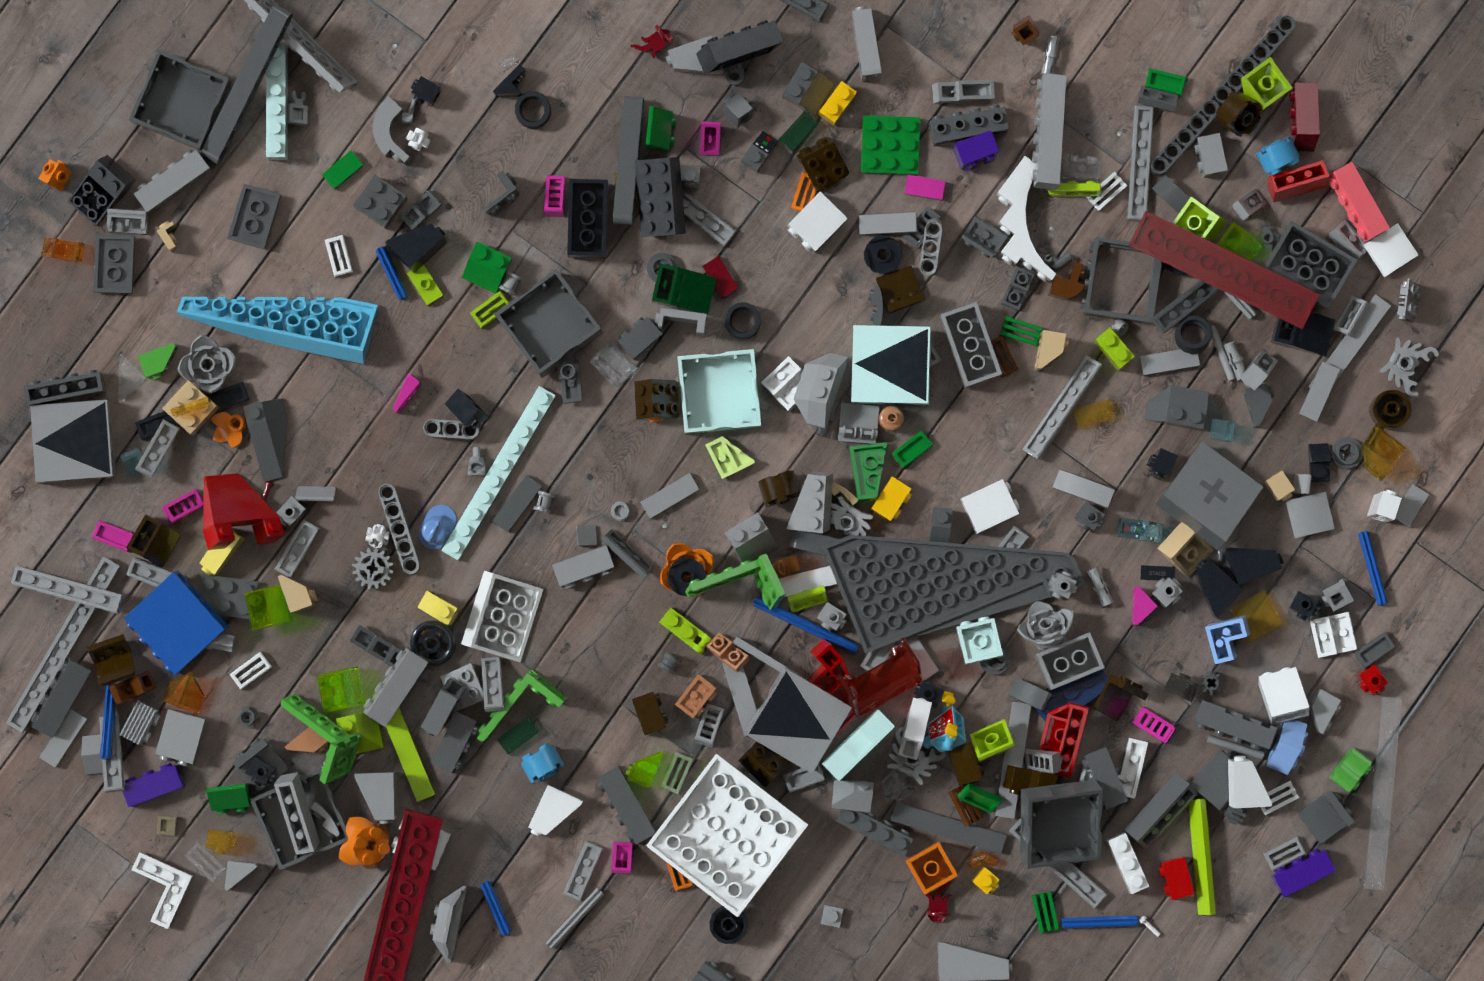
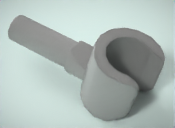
(407, 118)

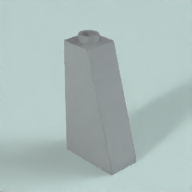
(866, 44)
(965, 964)

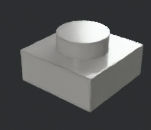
(832, 916)

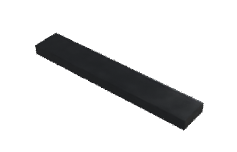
(223, 399)

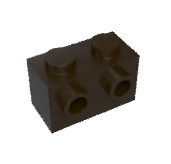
(649, 713)

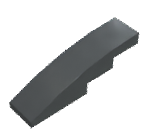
(375, 645)

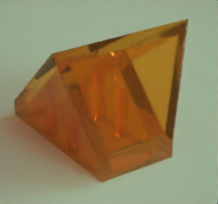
(185, 693)

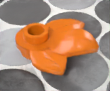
(226, 429)

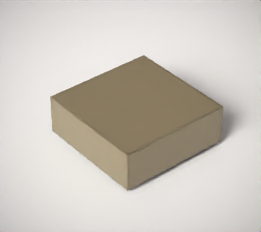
(167, 825)

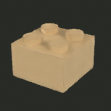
(194, 420)

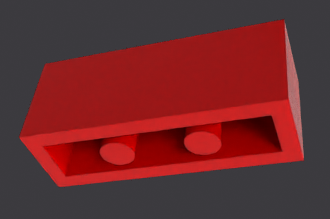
(1298, 181)

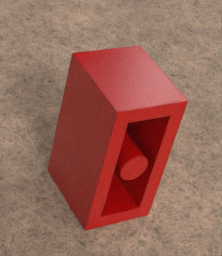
(1176, 878)

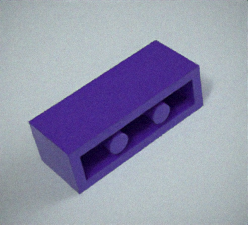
(152, 785)
(1303, 872)

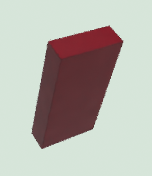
(724, 282)

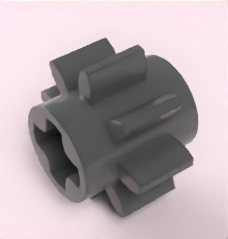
(1216, 682)
(1235, 814)

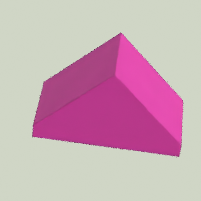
(710, 138)
(1141, 605)
(622, 857)

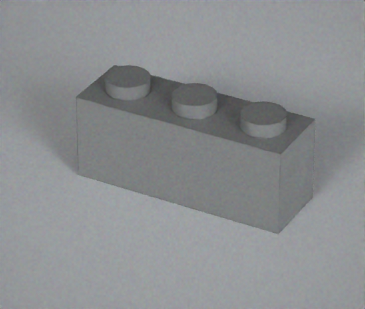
(583, 567)

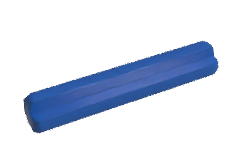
(391, 273)
(496, 908)

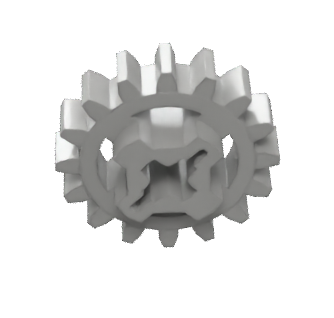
(381, 570)

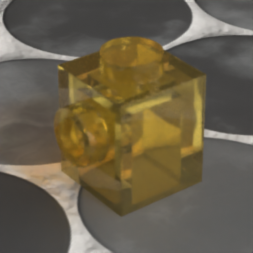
(220, 840)

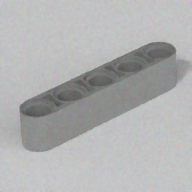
(406, 536)

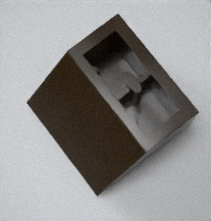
(153, 540)
(965, 764)

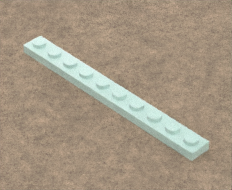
(498, 473)

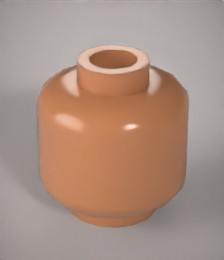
(887, 424)

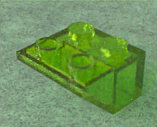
(1239, 242)
(267, 607)
(340, 689)

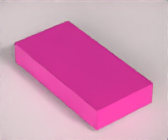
(924, 187)
(112, 535)

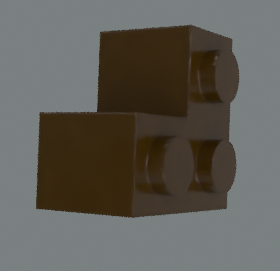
(1021, 778)

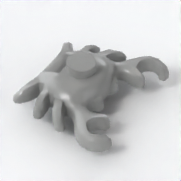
(1404, 362)
(849, 518)
(911, 766)

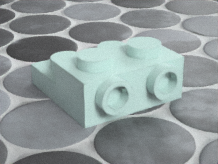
(979, 640)

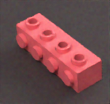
(1358, 202)

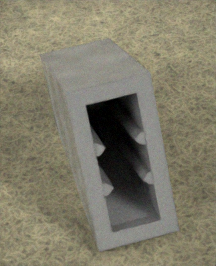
(685, 58)

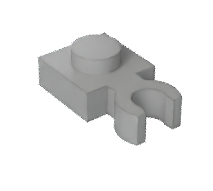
(296, 111)

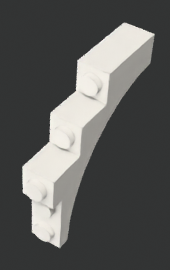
(1014, 222)

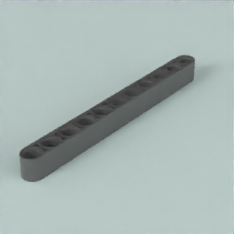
(1215, 102)

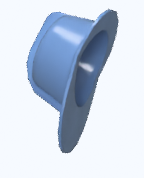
(437, 526)

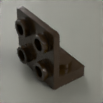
(900, 289)
(763, 763)

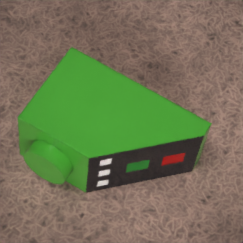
(157, 361)

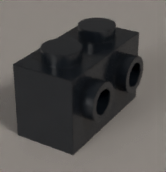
(1161, 464)

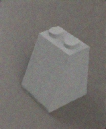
(751, 538)
(380, 794)

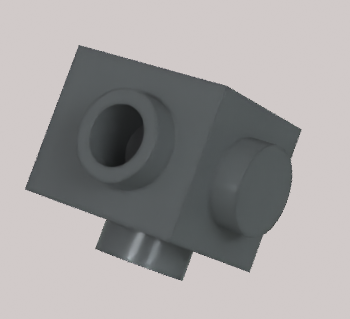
(737, 109)
(1089, 517)

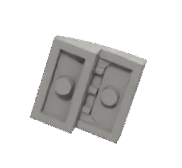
(1310, 514)

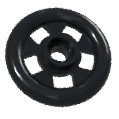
(448, 637)

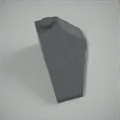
(268, 433)

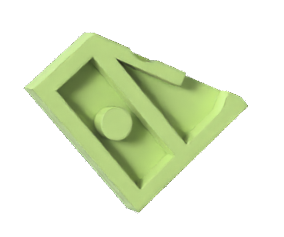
(727, 457)

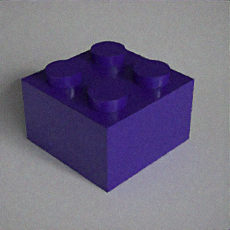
(976, 150)

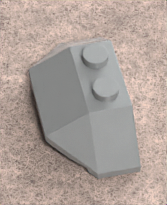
(819, 388)
(448, 922)

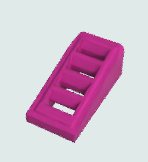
(550, 207)
(408, 389)
(172, 520)
(1168, 733)

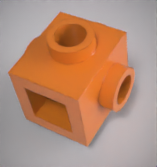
(55, 174)

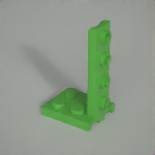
(764, 579)
(539, 686)
(343, 745)

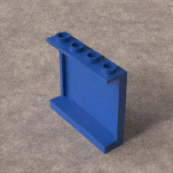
(175, 622)

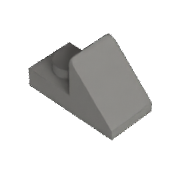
(1249, 204)

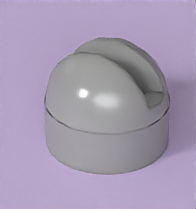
(1120, 327)

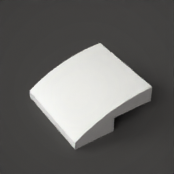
(1390, 250)
(784, 382)
(1333, 634)

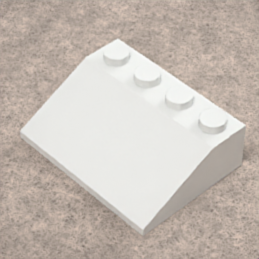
(502, 616)

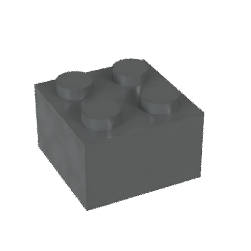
(380, 201)

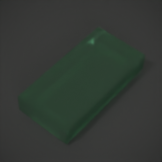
(798, 131)
(517, 735)

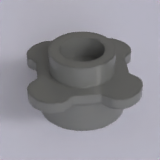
(1262, 238)
(565, 366)
(252, 717)

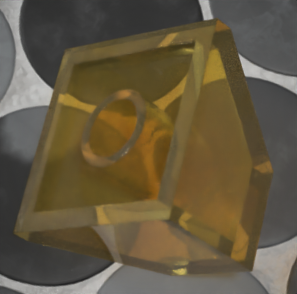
(1381, 452)

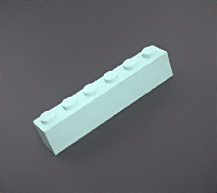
(277, 105)

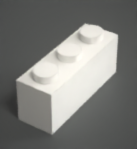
(1384, 506)
(1127, 863)

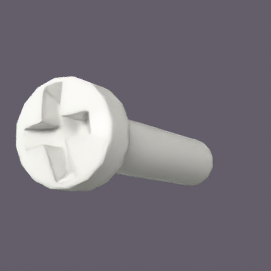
(1143, 920)

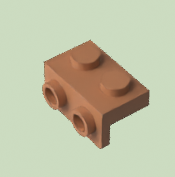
(695, 696)

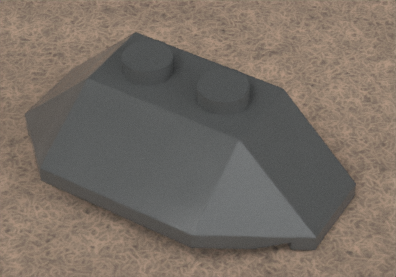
(1183, 408)

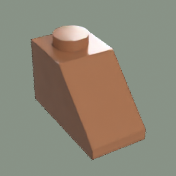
(308, 742)

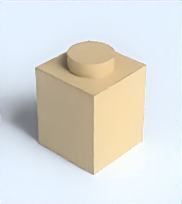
(1279, 486)

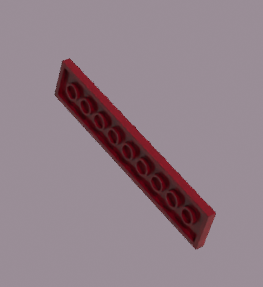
(1224, 269)
(403, 897)

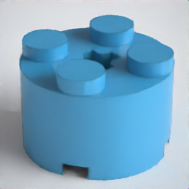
(1277, 155)
(542, 763)

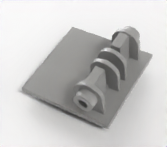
(1411, 292)
(858, 423)
(467, 676)

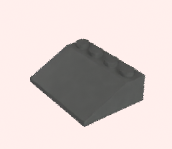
(1310, 262)

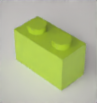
(1114, 348)

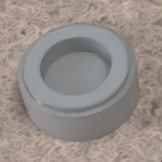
(620, 511)

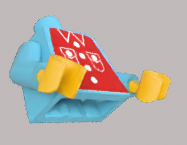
(946, 729)

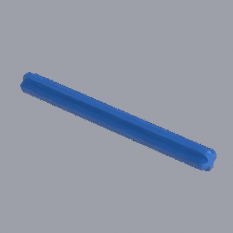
(807, 626)

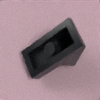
(506, 87)
(1319, 462)

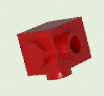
(1372, 680)

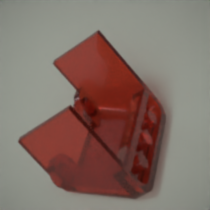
(883, 681)

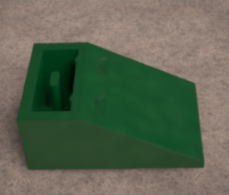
(683, 289)

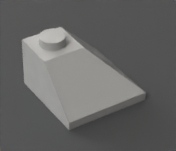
(852, 795)

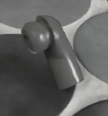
(1057, 263)

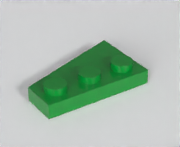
(867, 468)

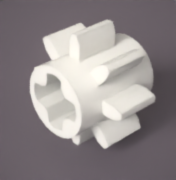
(418, 139)
(377, 536)

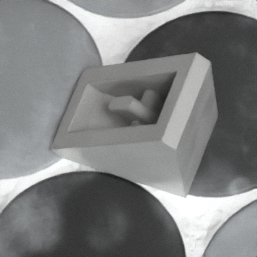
(91, 754)
(237, 872)

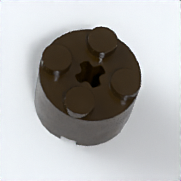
(1239, 113)
(1401, 409)
(779, 488)

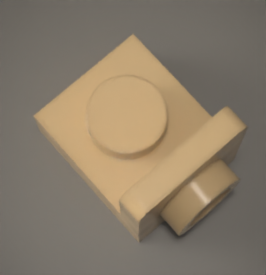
(168, 239)

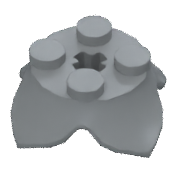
(206, 349)
(1045, 626)

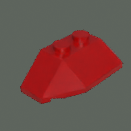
(1064, 734)

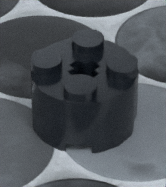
(724, 935)

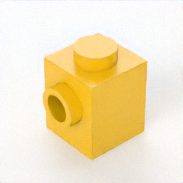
(986, 881)

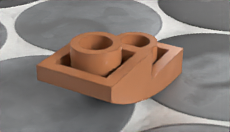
(727, 652)

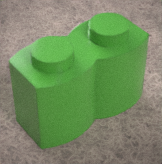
(1350, 770)

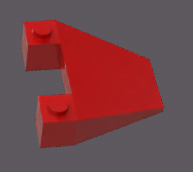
(234, 503)
(826, 675)

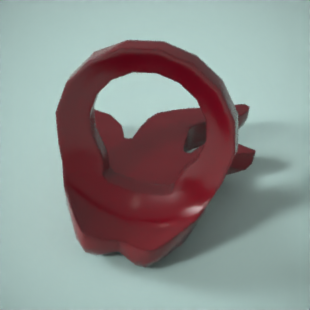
(657, 41)
(938, 908)

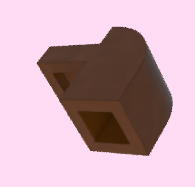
(1068, 288)
(132, 687)

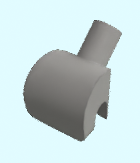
(476, 463)

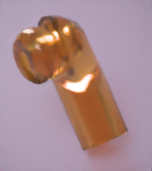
(981, 857)

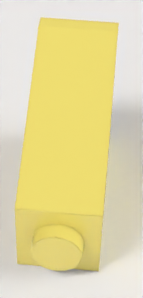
(216, 559)
(438, 608)

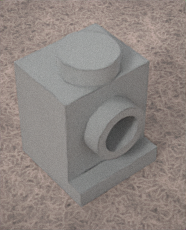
(690, 177)
(298, 511)
(1342, 599)

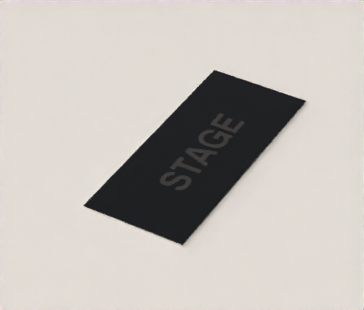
(1156, 572)

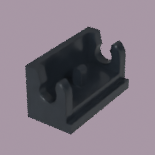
(466, 409)

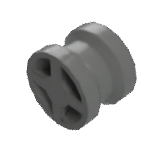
(669, 663)

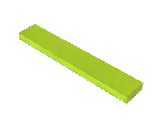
(409, 757)
(1201, 857)

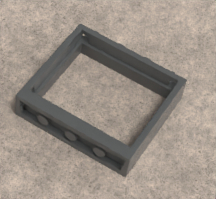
(1089, 284)

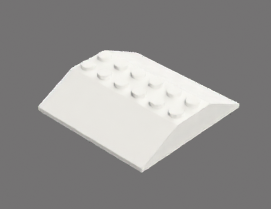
(727, 835)

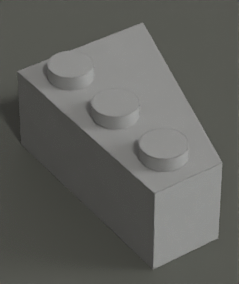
(813, 506)

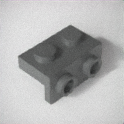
(984, 237)

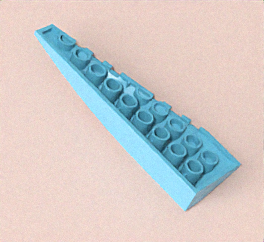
(317, 326)

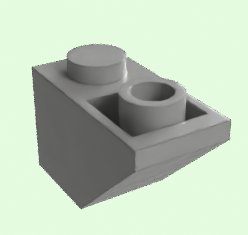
(1322, 709)

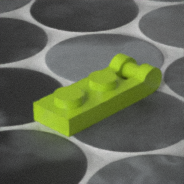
(1076, 189)
(685, 630)

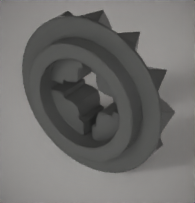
(653, 264)
(1350, 461)
(997, 668)

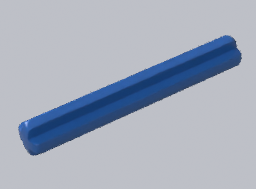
(1373, 568)
(108, 725)
(1104, 921)

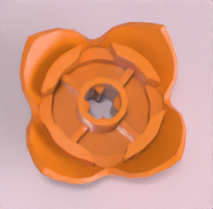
(679, 551)
(359, 833)

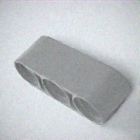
(934, 237)
(442, 430)

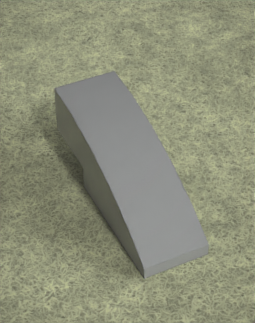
(963, 91)
(1083, 488)

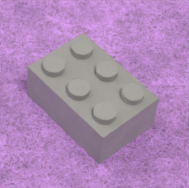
(1069, 661)

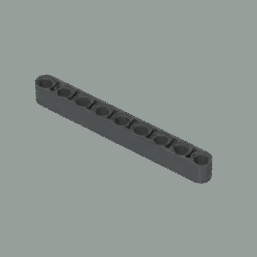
(246, 84)

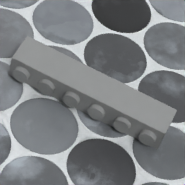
(1049, 131)

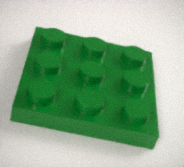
(890, 145)

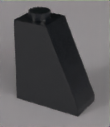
(417, 246)
(1252, 563)
(1216, 587)

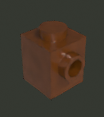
(1025, 30)

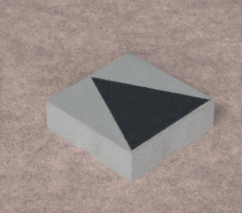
(72, 441)
(798, 720)

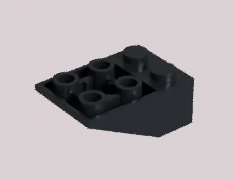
(101, 189)
(1312, 338)

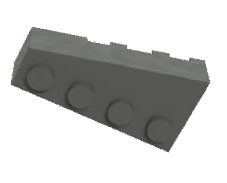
(1234, 725)

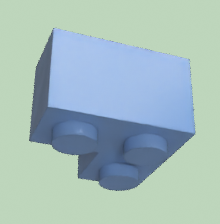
(1222, 635)
(1288, 746)

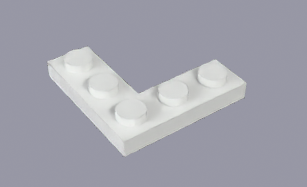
(1130, 769)
(174, 880)

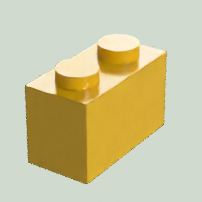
(837, 103)
(891, 499)

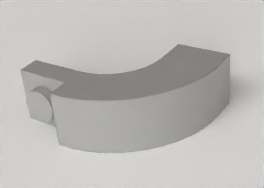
(382, 124)

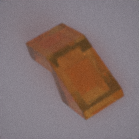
(63, 249)

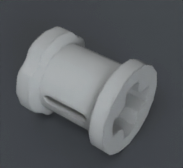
(510, 283)
(544, 502)

